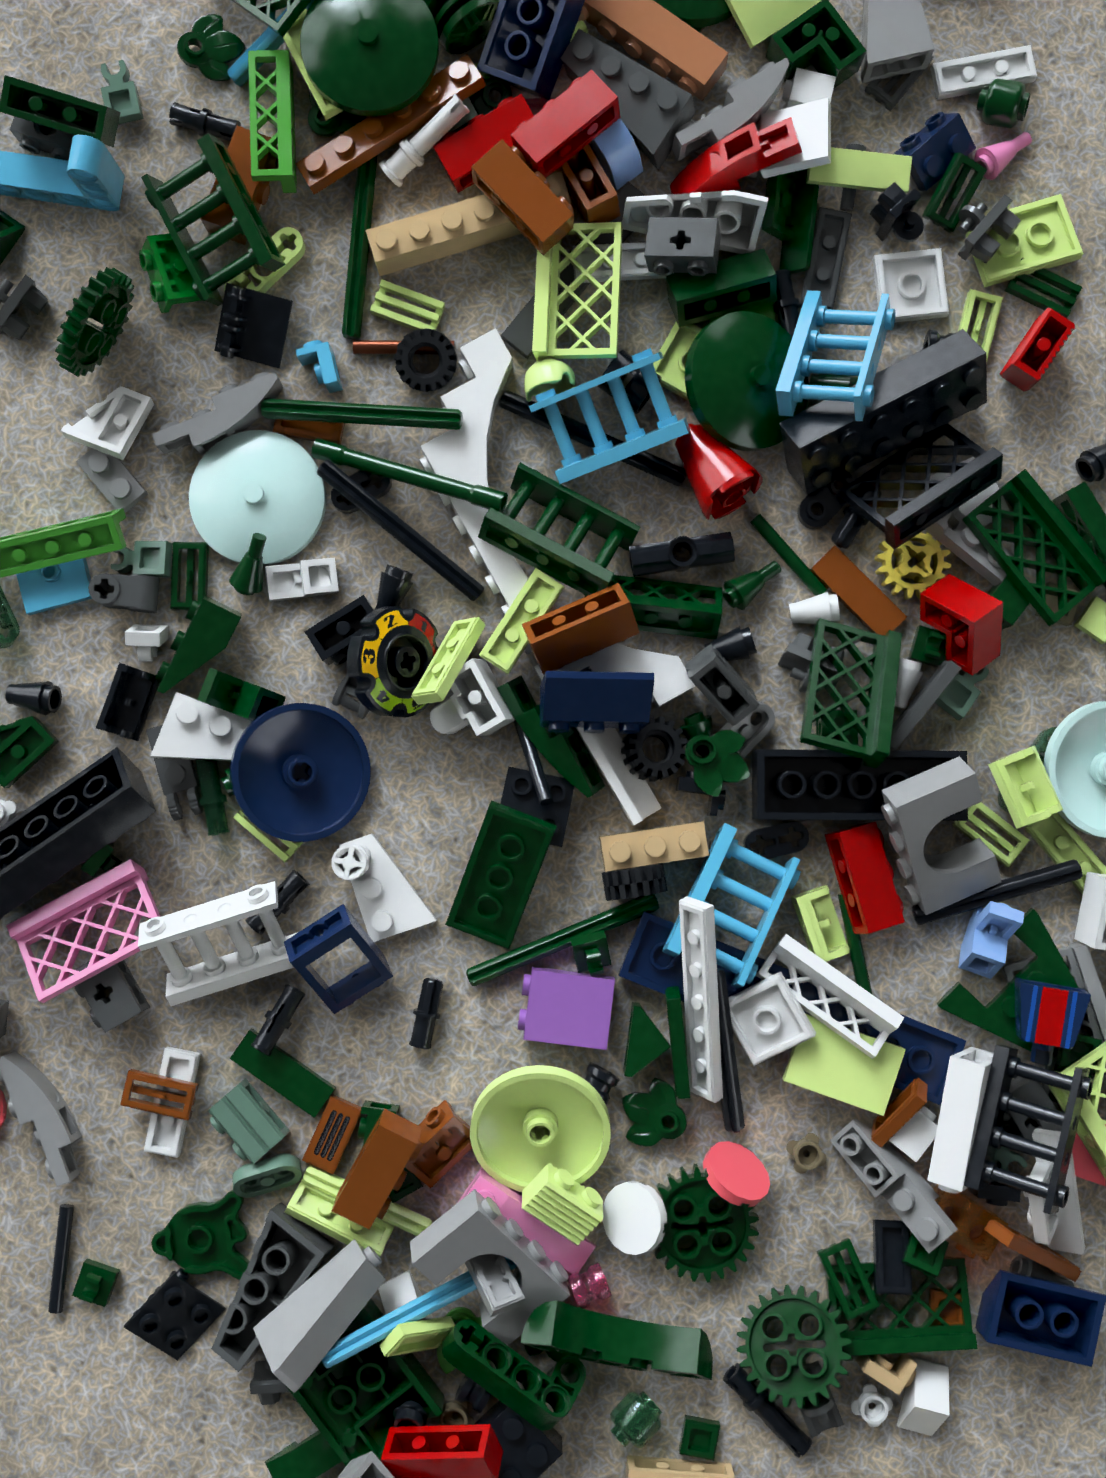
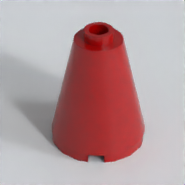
(715, 472)

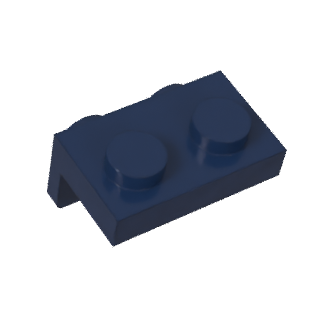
(935, 147)

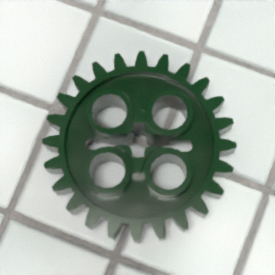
(106, 302)
(703, 1254)
(796, 1381)

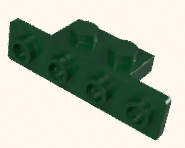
(792, 217)

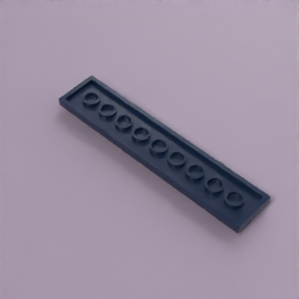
(925, 1046)

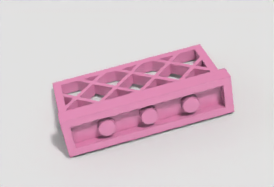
(70, 908)

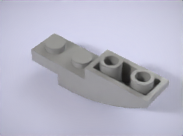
(742, 106)
(235, 411)
(38, 1100)
(895, 1179)

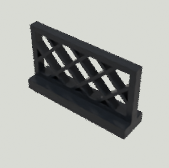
(939, 495)

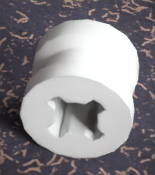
(344, 862)

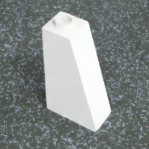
(959, 1118)

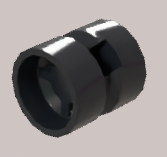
(636, 388)

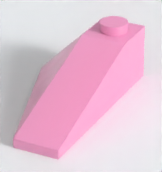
(555, 1245)

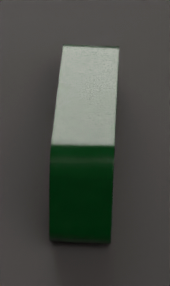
(512, 1367)

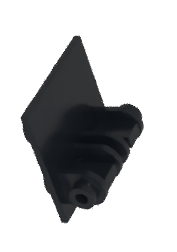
(253, 325)
(521, 795)
(174, 1315)

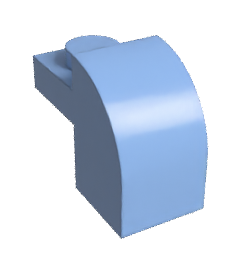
(617, 154)
(987, 938)

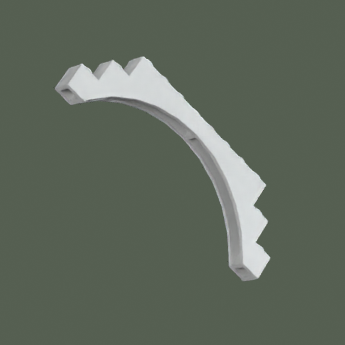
(464, 457)

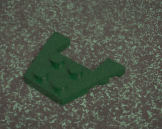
(999, 1013)

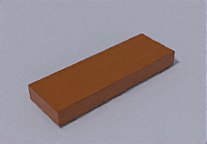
(857, 592)
(1033, 1250)

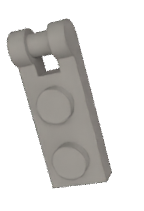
(966, 546)

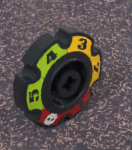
(391, 659)

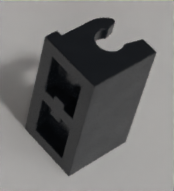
(128, 702)

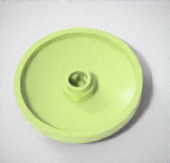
(536, 1120)

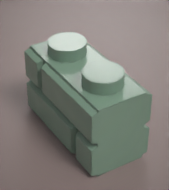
(247, 1122)

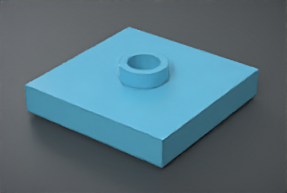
(54, 586)

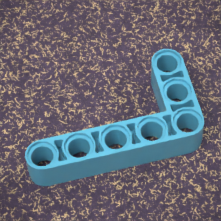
(86, 180)

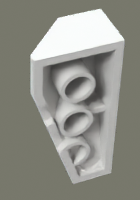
(737, 213)

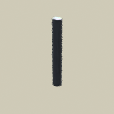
(535, 767)
(61, 1258)

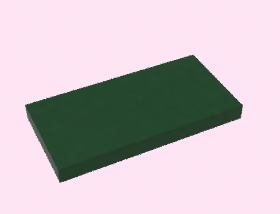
(500, 874)

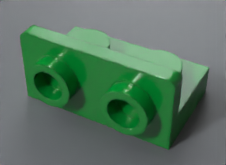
(167, 272)

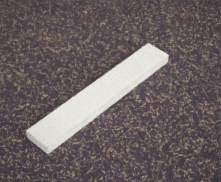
(701, 998)

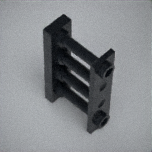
(991, 1135)

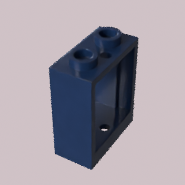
(335, 929)

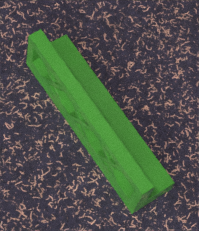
(285, 118)
(61, 542)

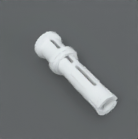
(412, 151)

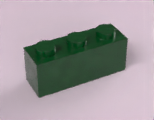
(58, 110)
(738, 285)

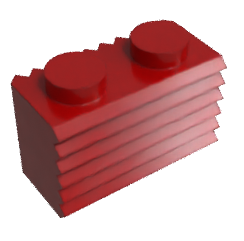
(1037, 349)

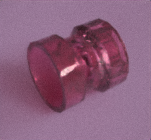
(596, 1282)

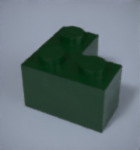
(818, 39)

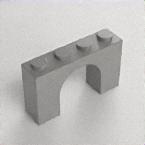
(912, 812)
(477, 1229)

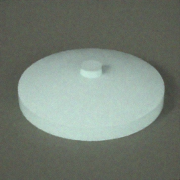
(257, 486)
(1078, 768)

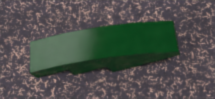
(563, 750)

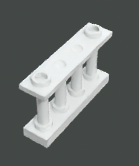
(224, 971)

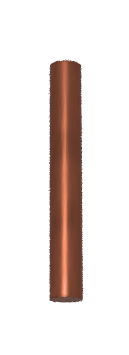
(385, 347)

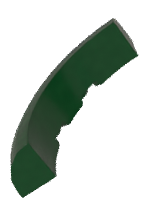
(619, 1341)

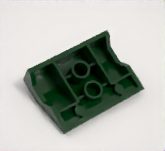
(357, 1397)

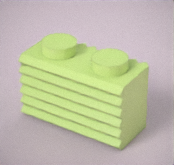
(563, 1203)

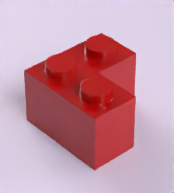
(967, 618)

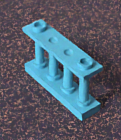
(808, 339)
(636, 439)
(712, 877)

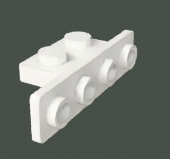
(1062, 1229)

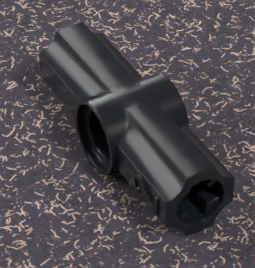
(703, 550)

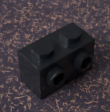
(334, 633)

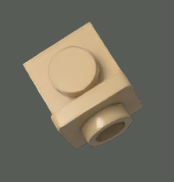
(880, 1369)

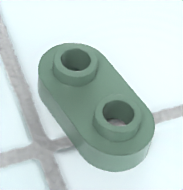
(267, 1175)

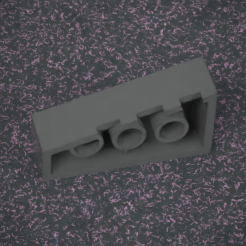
(647, 102)
(280, 1263)

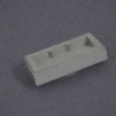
(495, 1283)

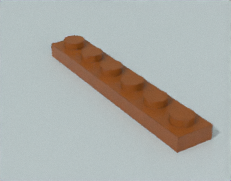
(381, 132)

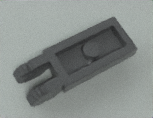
(176, 776)

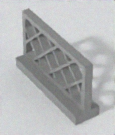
(1086, 977)

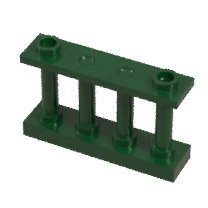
(245, 221)
(547, 555)

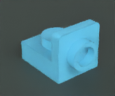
(326, 369)

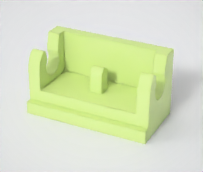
(1025, 787)
(820, 923)

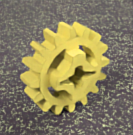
(920, 573)

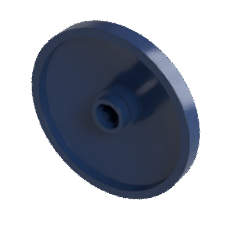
(300, 772)

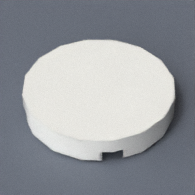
(634, 1217)

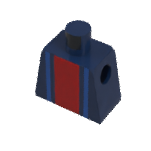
(1048, 1016)

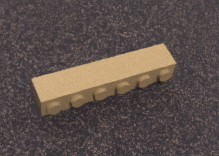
(444, 231)

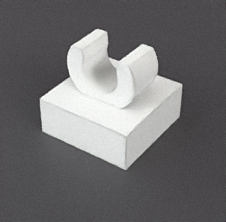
(147, 639)

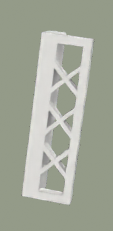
(631, 793)
(840, 989)

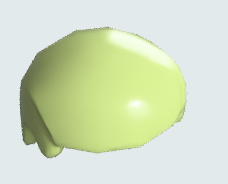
(548, 375)

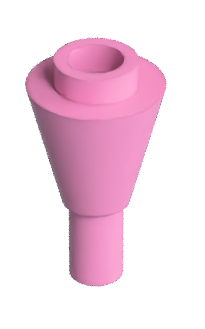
(999, 155)

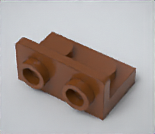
(444, 1144)

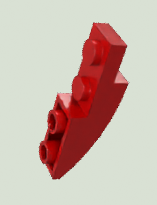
(737, 157)

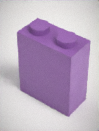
(567, 1008)

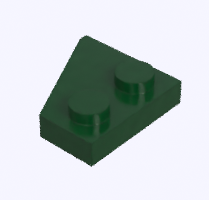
(22, 747)

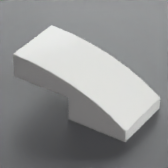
(301, 579)

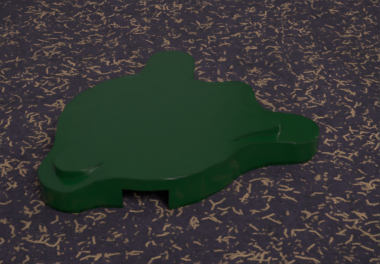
(205, 1236)

